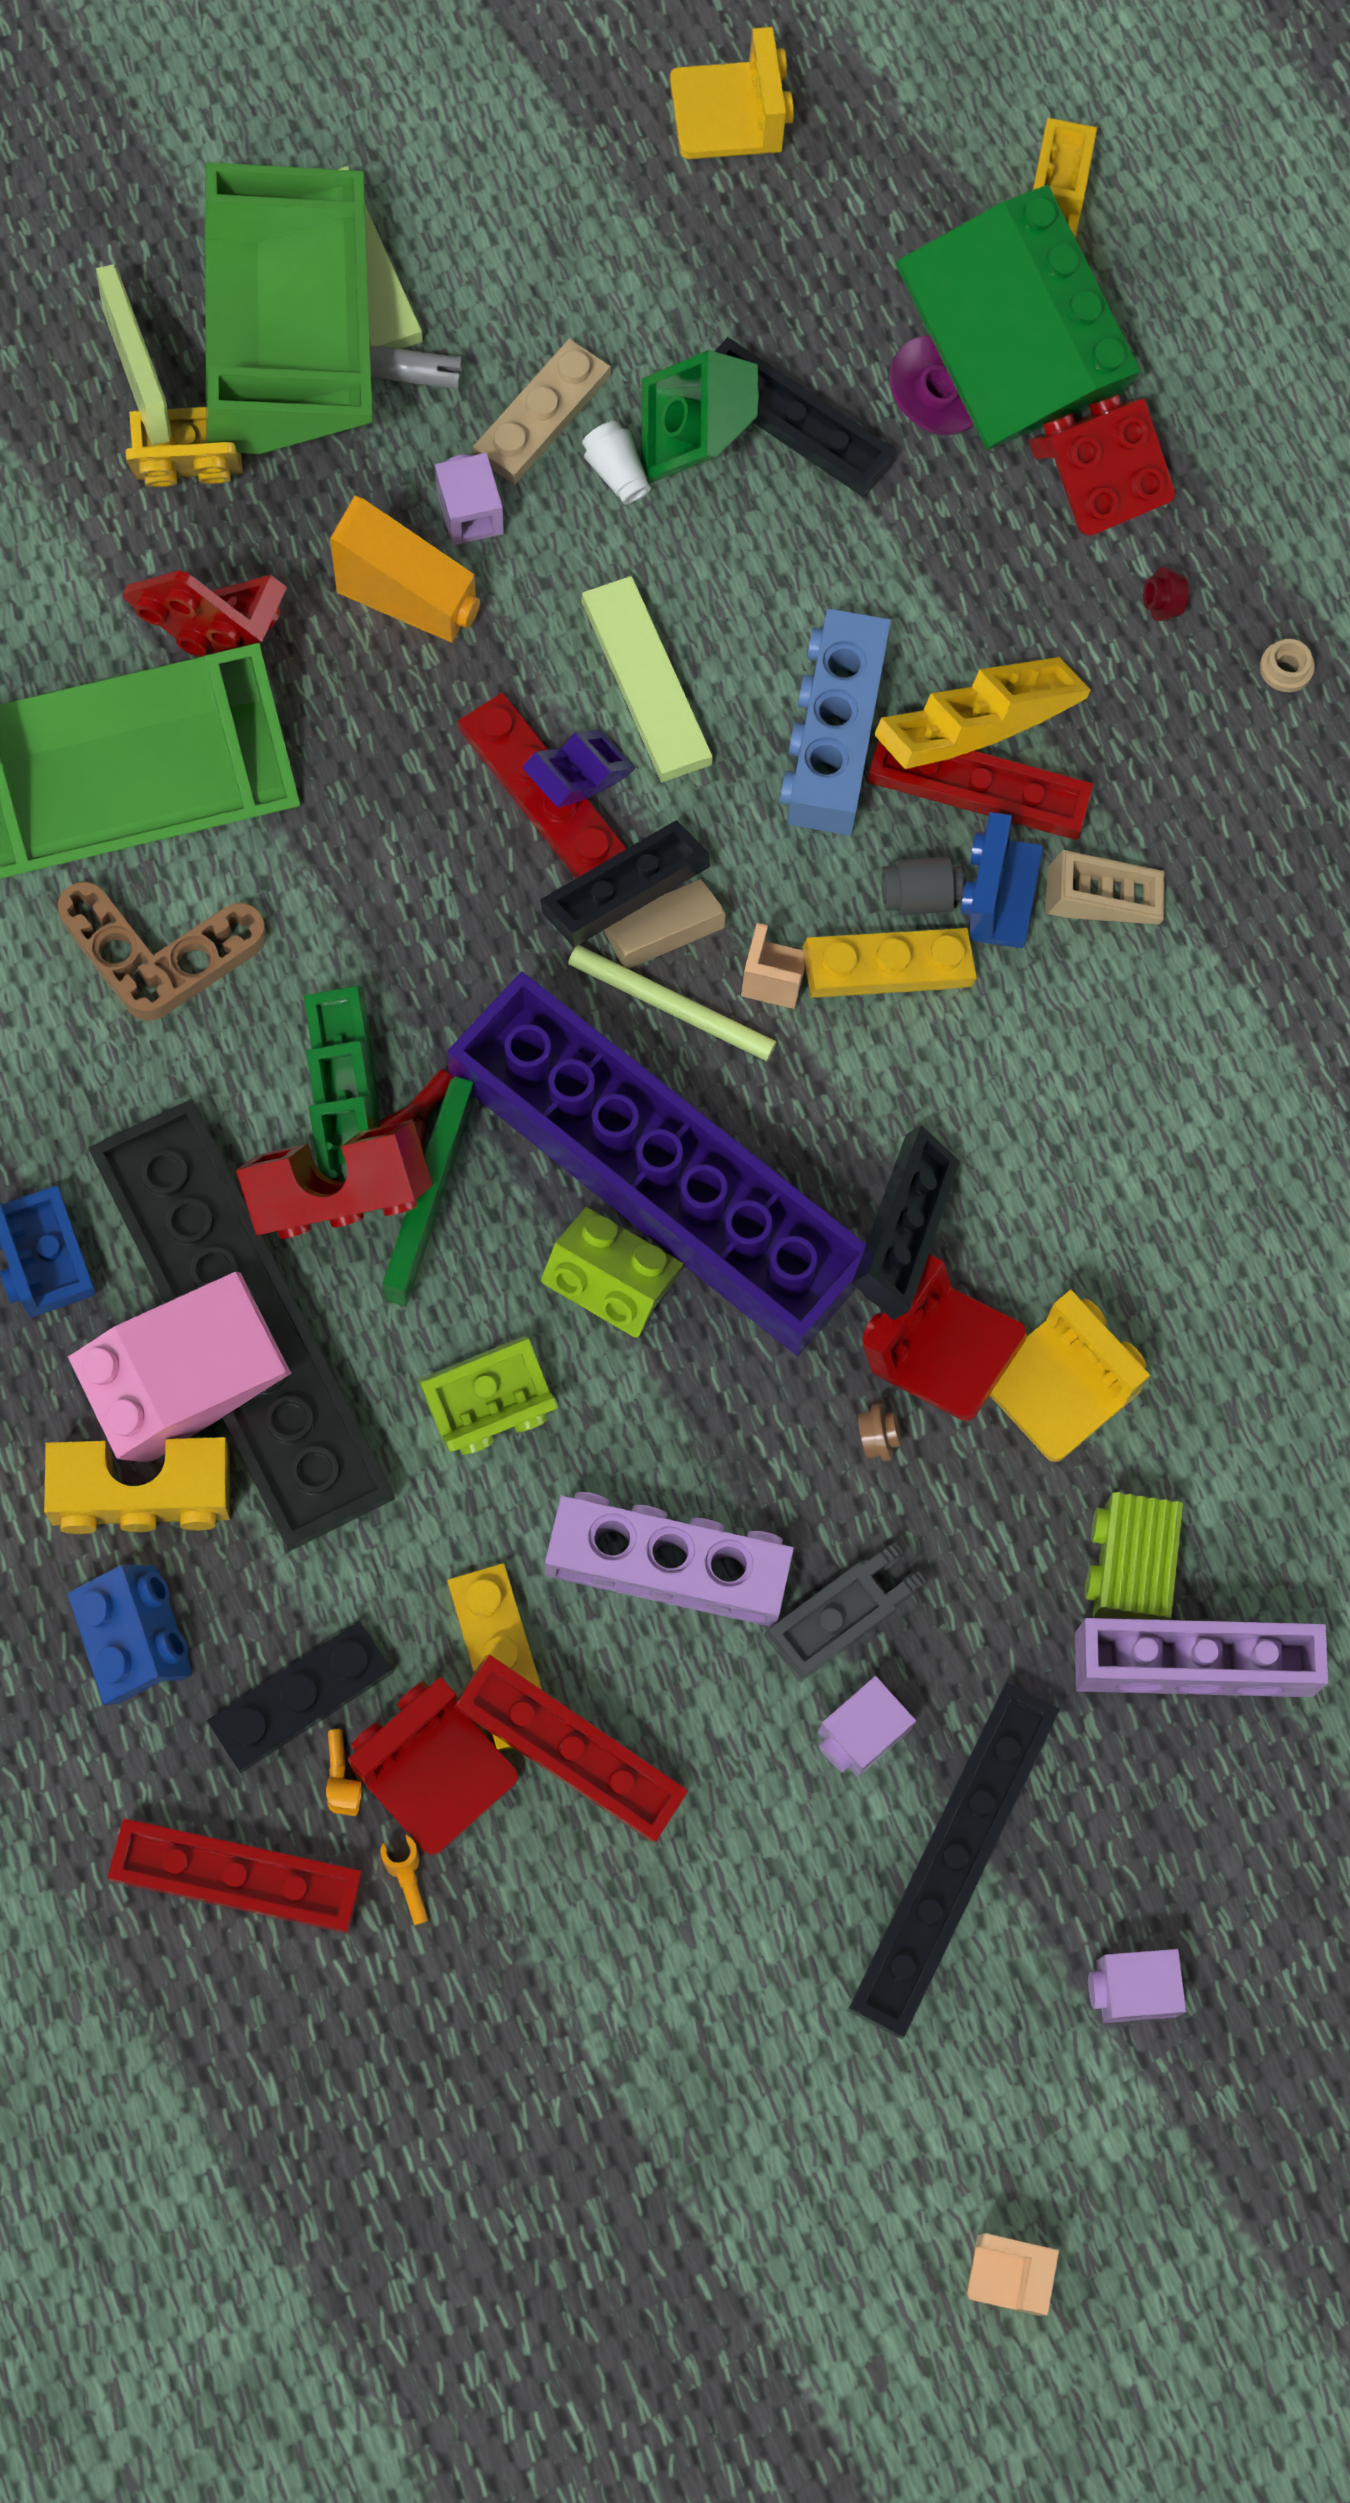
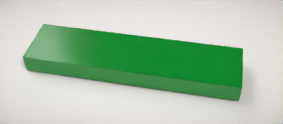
(420, 1220)

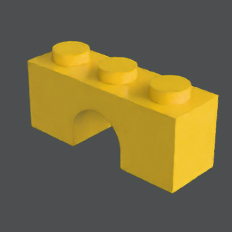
(187, 1490)

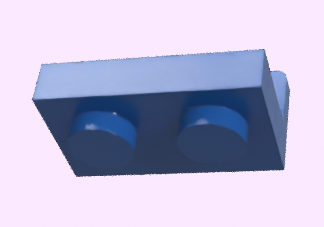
(1005, 885)
(42, 1254)
(129, 1632)

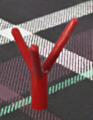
(422, 1105)

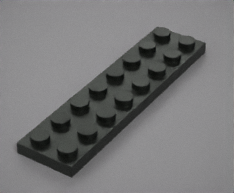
(197, 1229)

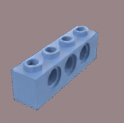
(854, 645)

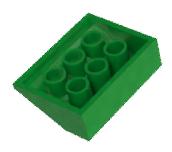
(1018, 317)

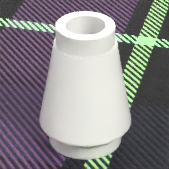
(616, 460)

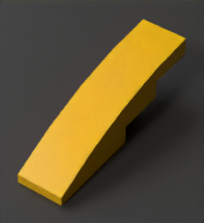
(1066, 165)
(995, 708)

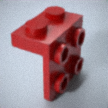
(1107, 462)
(207, 619)
(945, 1346)
(431, 1767)

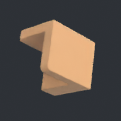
(772, 971)
(1012, 2274)

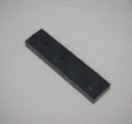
(815, 427)
(906, 1223)

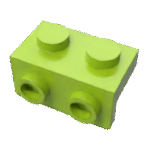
(610, 1271)
(488, 1396)

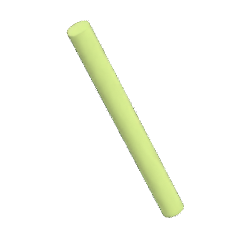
(672, 1003)

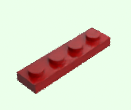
(505, 745)
(991, 785)
(570, 1748)
(235, 1876)

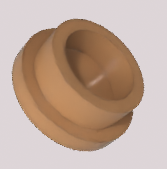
(879, 1433)

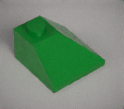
(695, 411)

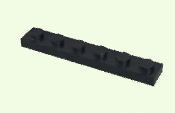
(953, 1861)

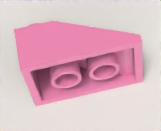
(178, 1367)

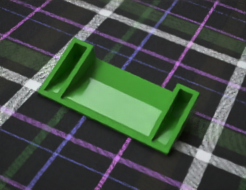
(285, 305)
(140, 760)

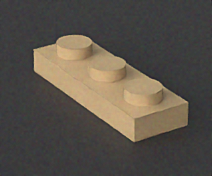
(542, 410)

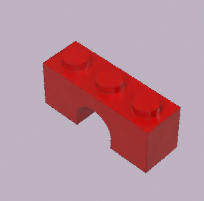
(290, 1193)

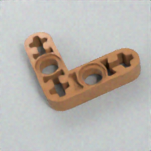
(162, 967)

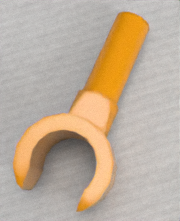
(341, 1793)
(407, 1879)

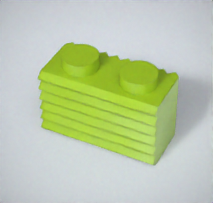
(1135, 1558)

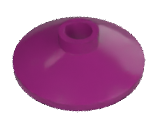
(915, 372)

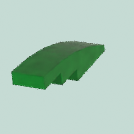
(340, 1074)

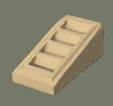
(1080, 904)

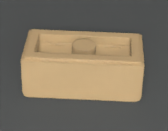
(666, 924)

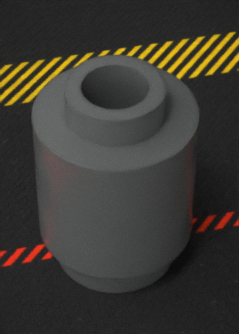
(921, 885)

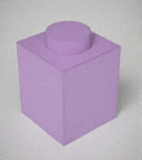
(469, 498)
(864, 1728)
(1137, 1986)

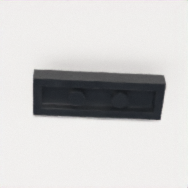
(625, 883)
(299, 1697)

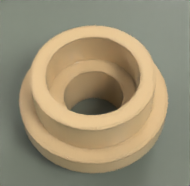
(1290, 652)

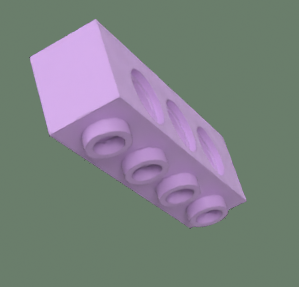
(693, 1585)
(1200, 1657)

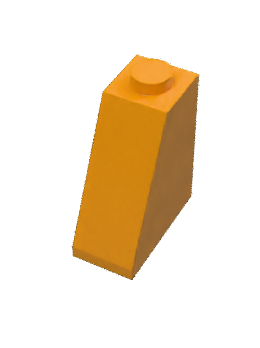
(401, 573)

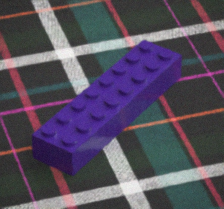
(659, 1162)

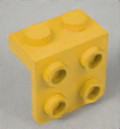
(733, 105)
(185, 453)
(1069, 1378)

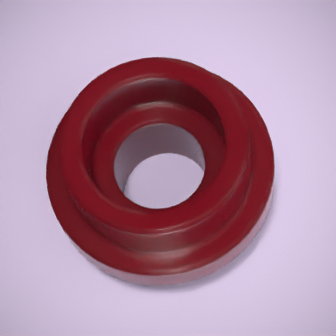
(1166, 594)

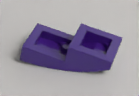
(579, 768)

